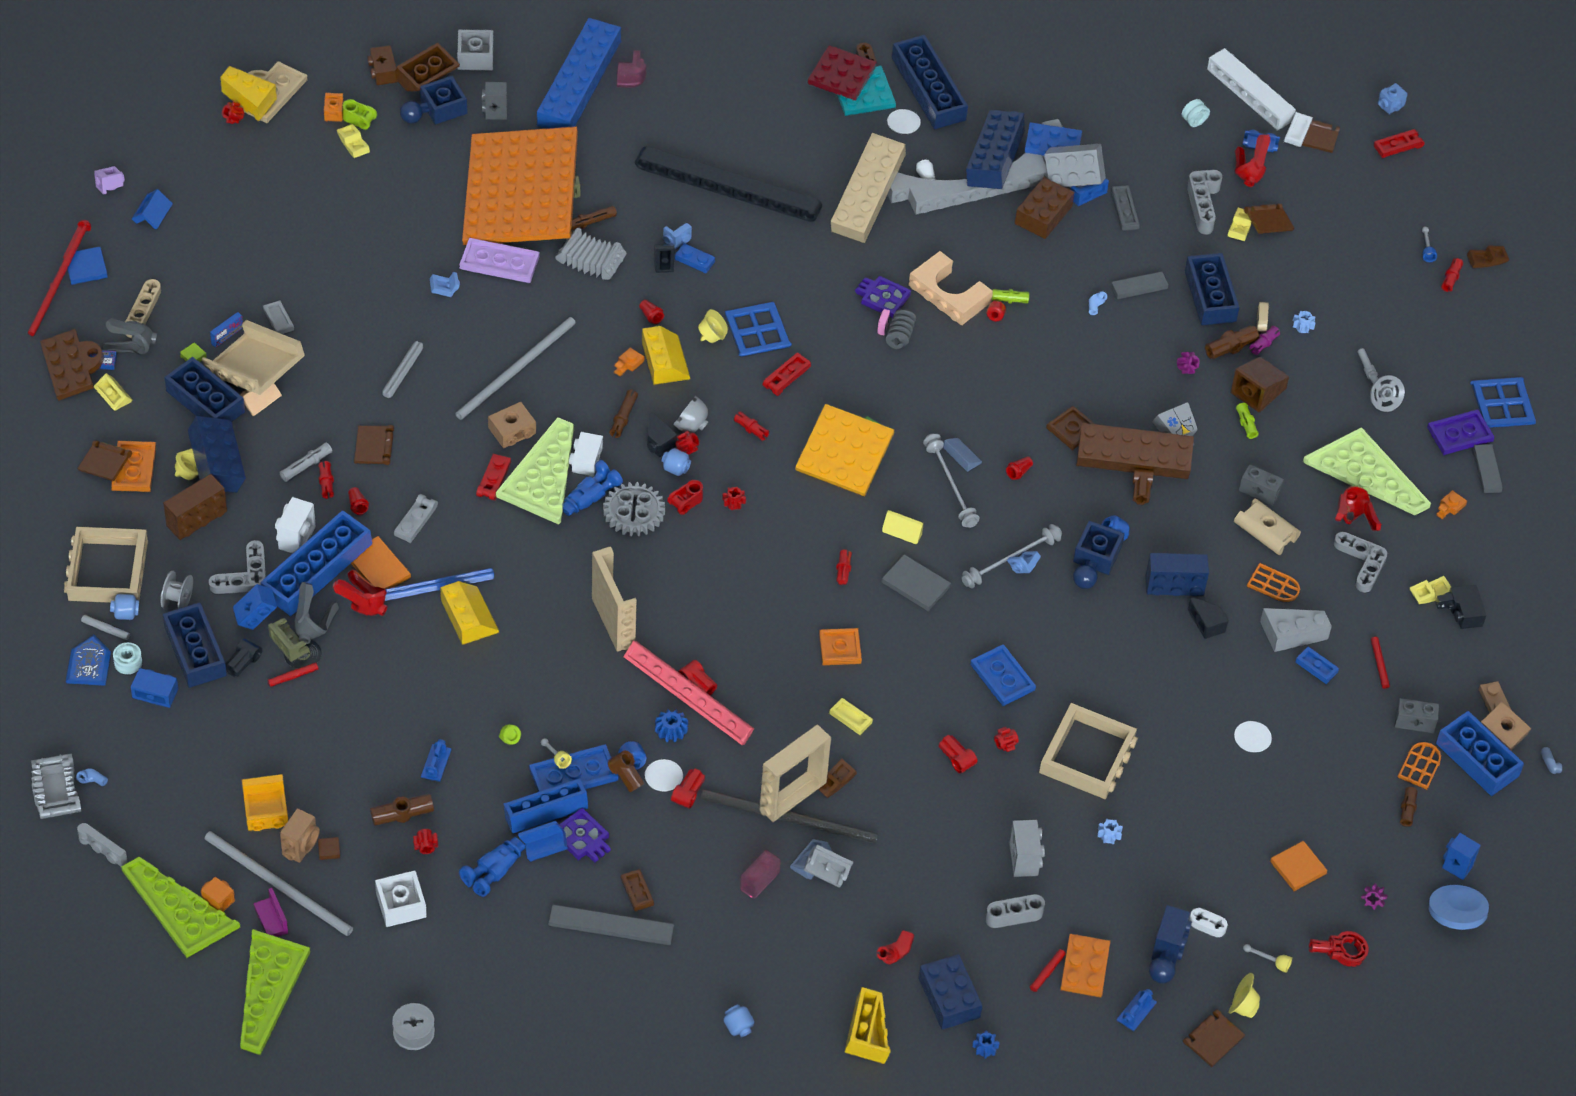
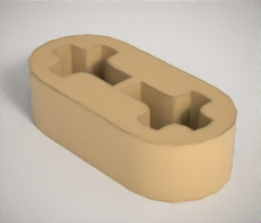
(1262, 316)

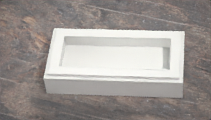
(1298, 129)

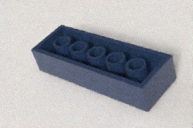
(929, 82)
(995, 149)

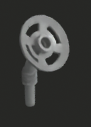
(1382, 390)

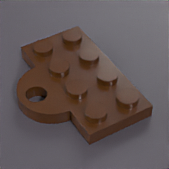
(71, 363)

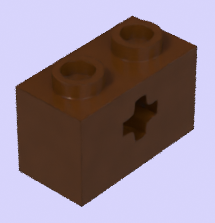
(382, 65)

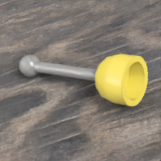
(559, 756)
(1282, 962)

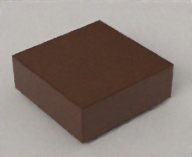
(329, 848)

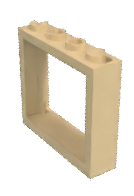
(105, 536)
(813, 744)
(1076, 778)

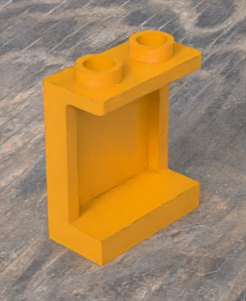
(265, 802)

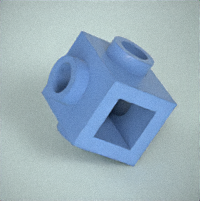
(1392, 98)

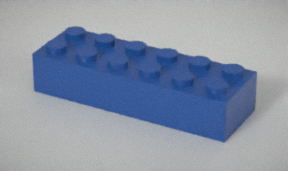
(318, 560)

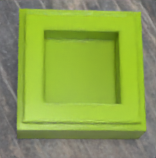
(193, 351)

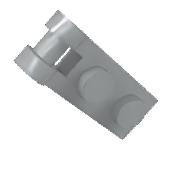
(415, 518)
(101, 844)

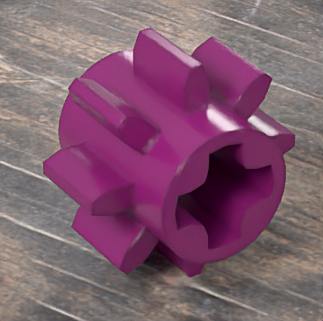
(1188, 362)
(1370, 900)

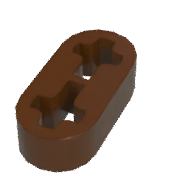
(865, 47)

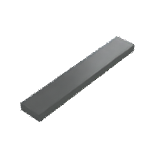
(611, 925)

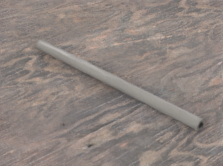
(515, 368)
(279, 883)

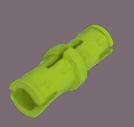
(1010, 296)
(1247, 420)

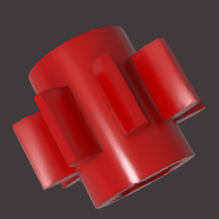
(233, 112)
(687, 442)
(734, 498)
(1006, 739)
(425, 841)

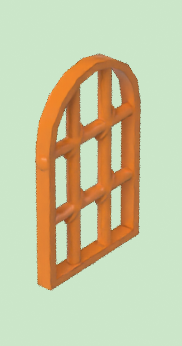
(1271, 577)
(1413, 767)

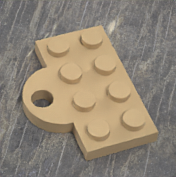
(287, 84)

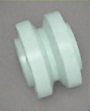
(1195, 112)
(129, 651)

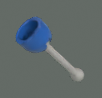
(1429, 253)

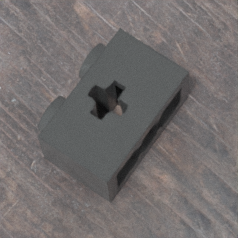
(495, 100)
(1261, 485)
(1416, 715)

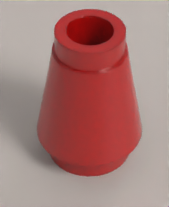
(652, 312)
(1018, 468)
(358, 502)

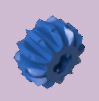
(671, 725)

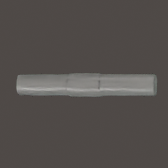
(105, 627)

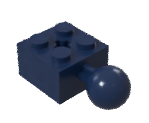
(440, 99)
(1096, 552)
(1169, 944)

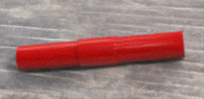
(292, 674)
(1048, 969)

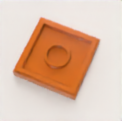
(840, 646)
(1298, 866)

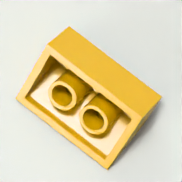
(664, 355)
(467, 611)

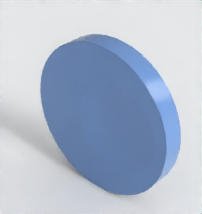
(1458, 907)

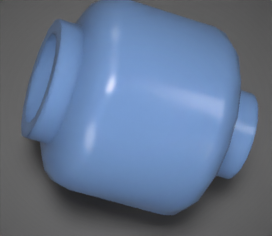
(676, 462)
(124, 606)
(738, 1020)

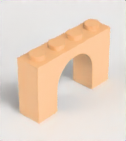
(958, 306)

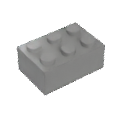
(1075, 165)

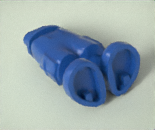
(591, 489)
(494, 863)

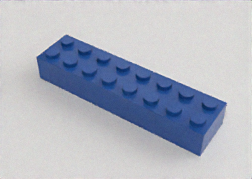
(579, 75)

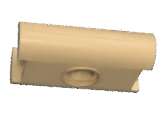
(1267, 526)

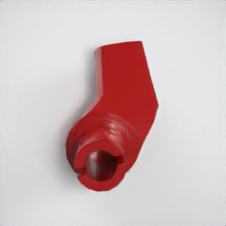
(896, 951)

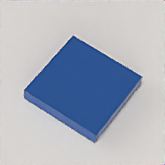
(87, 266)

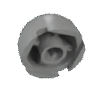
(693, 416)

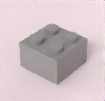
(475, 49)
(1026, 848)

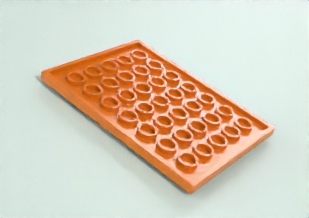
(521, 185)

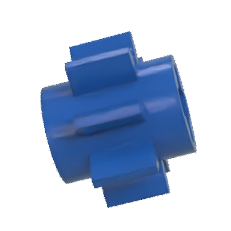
(985, 1044)

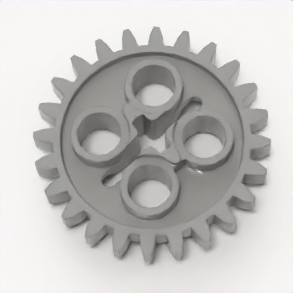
(648, 511)

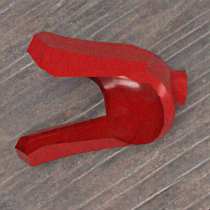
(1255, 169)
(1357, 501)
(367, 603)

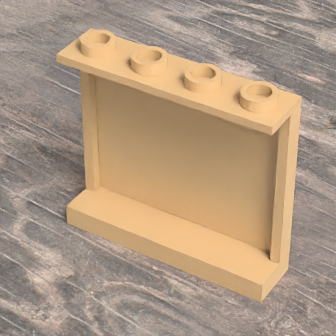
(256, 358)
(615, 613)

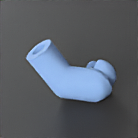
(1095, 301)

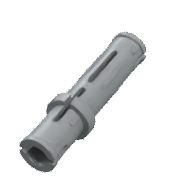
(311, 458)

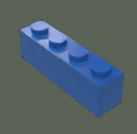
(545, 805)

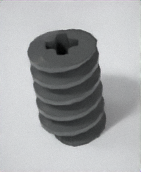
(900, 329)

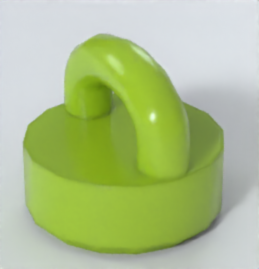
(510, 734)

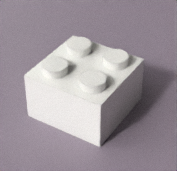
(295, 525)
(400, 898)

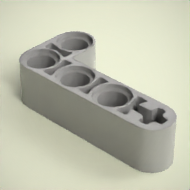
(1199, 188)

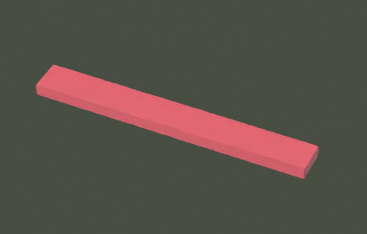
(689, 692)

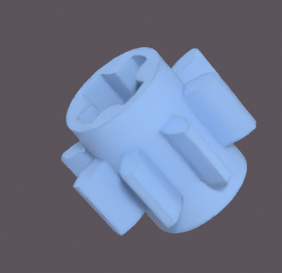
(1304, 322)
(1109, 831)

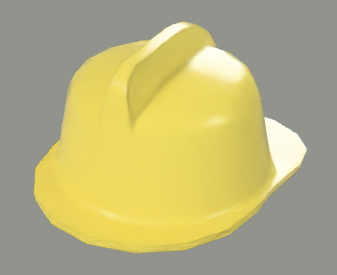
(713, 327)
(186, 465)
(1246, 998)

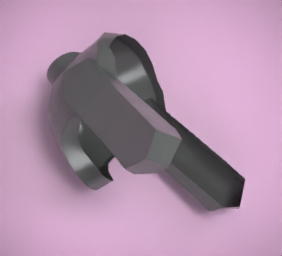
(141, 337)
(304, 626)

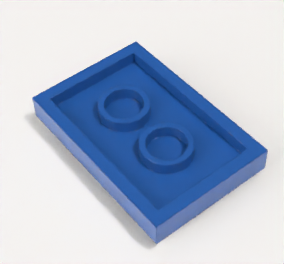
(1043, 137)
(1003, 675)

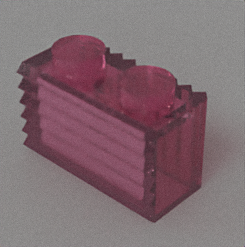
(760, 874)

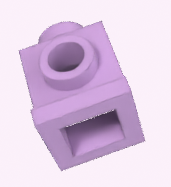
(108, 179)

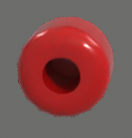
(996, 311)

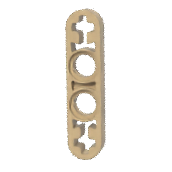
(146, 309)

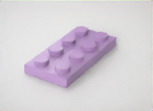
(499, 260)

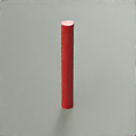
(1380, 662)

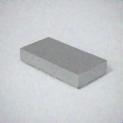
(278, 317)

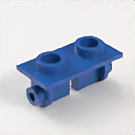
(1252, 135)
(436, 761)
(1137, 1009)

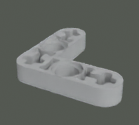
(1368, 556)
(247, 578)

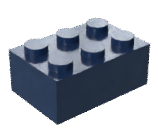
(1177, 574)
(950, 991)

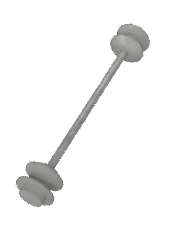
(934, 445)
(1048, 536)

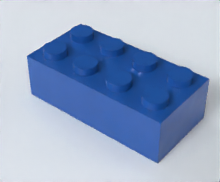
(1479, 753)

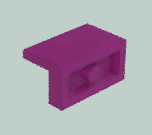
(271, 915)

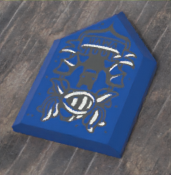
(89, 663)

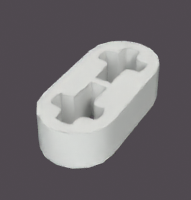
(1208, 922)

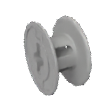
(176, 590)
(413, 1037)

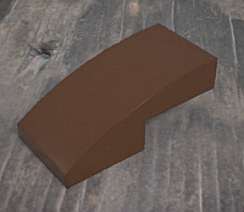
(1486, 258)
(837, 778)

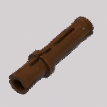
(608, 213)
(621, 419)

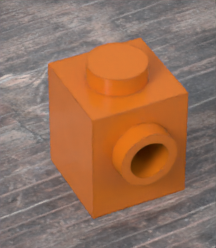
(218, 894)

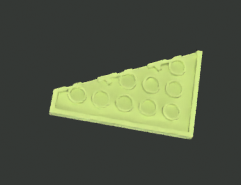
(1364, 464)
(541, 476)

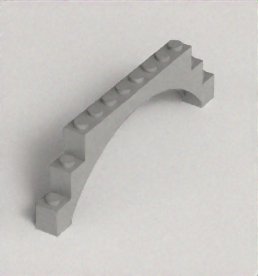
(931, 195)

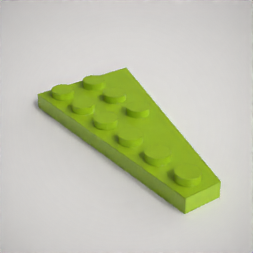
(180, 911)
(270, 979)

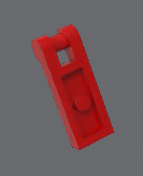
(1398, 143)
(787, 373)
(494, 476)

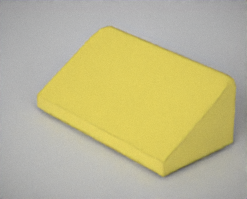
(112, 392)
(902, 527)

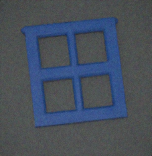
(757, 329)
(1507, 421)

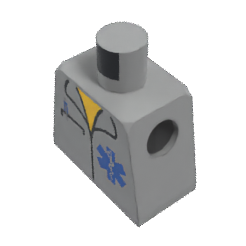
(1177, 421)

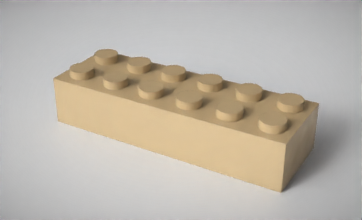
(868, 188)

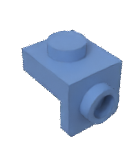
(679, 236)
(444, 285)
(1025, 562)

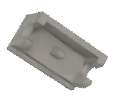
(827, 865)

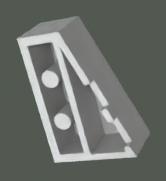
(1294, 627)

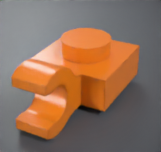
(628, 360)
(1452, 504)

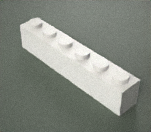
(1251, 89)

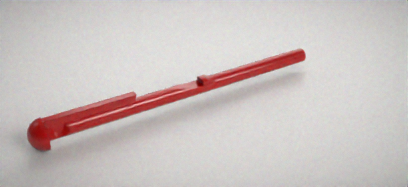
(83, 226)

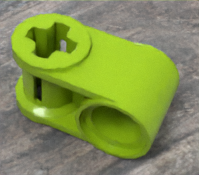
(357, 114)

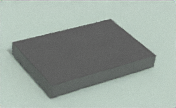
(916, 582)

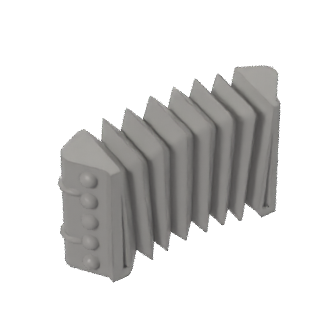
(591, 255)
(54, 786)

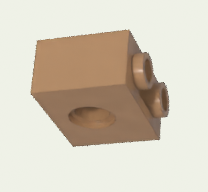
(512, 425)
(1504, 716)
(299, 835)

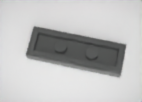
(1125, 207)
(1139, 285)
(1487, 468)

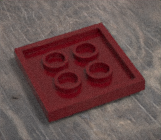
(842, 72)

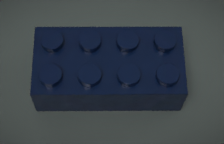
(1211, 289)
(203, 392)
(217, 451)
(194, 645)

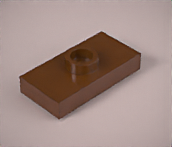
(637, 890)

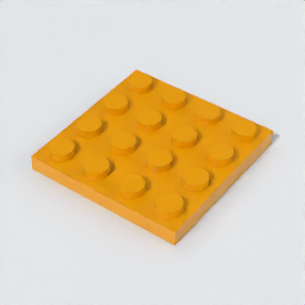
(844, 450)

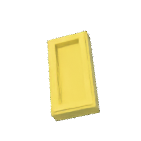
(851, 716)

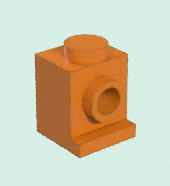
(333, 107)

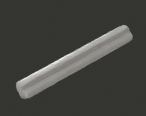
(402, 369)

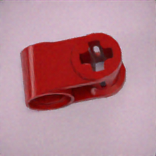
(687, 496)

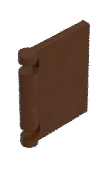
(1321, 136)
(1269, 218)
(374, 444)
(104, 460)
(1214, 1038)

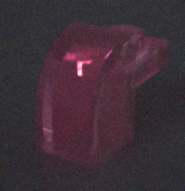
(633, 73)

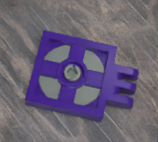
(882, 294)
(585, 836)

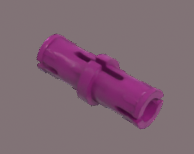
(1264, 340)

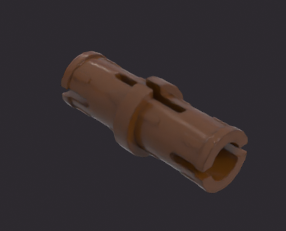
(1408, 806)

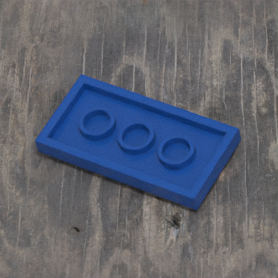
(588, 765)

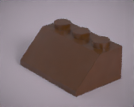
(425, 68)

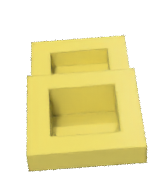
(352, 141)
(1240, 225)
(1428, 592)

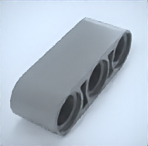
(1021, 904)

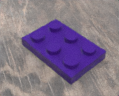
(1460, 432)

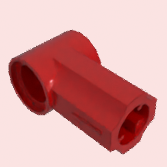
(695, 673)
(961, 758)
(687, 792)

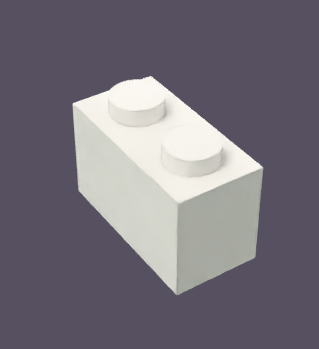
(586, 454)

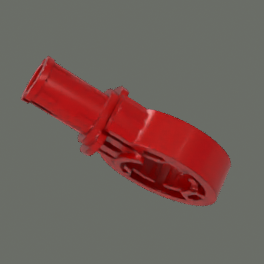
(1336, 950)

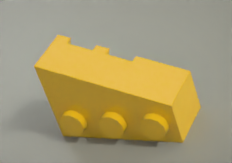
(250, 91)
(867, 1029)

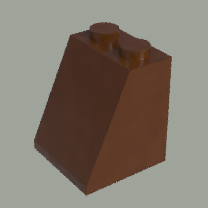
(1258, 383)

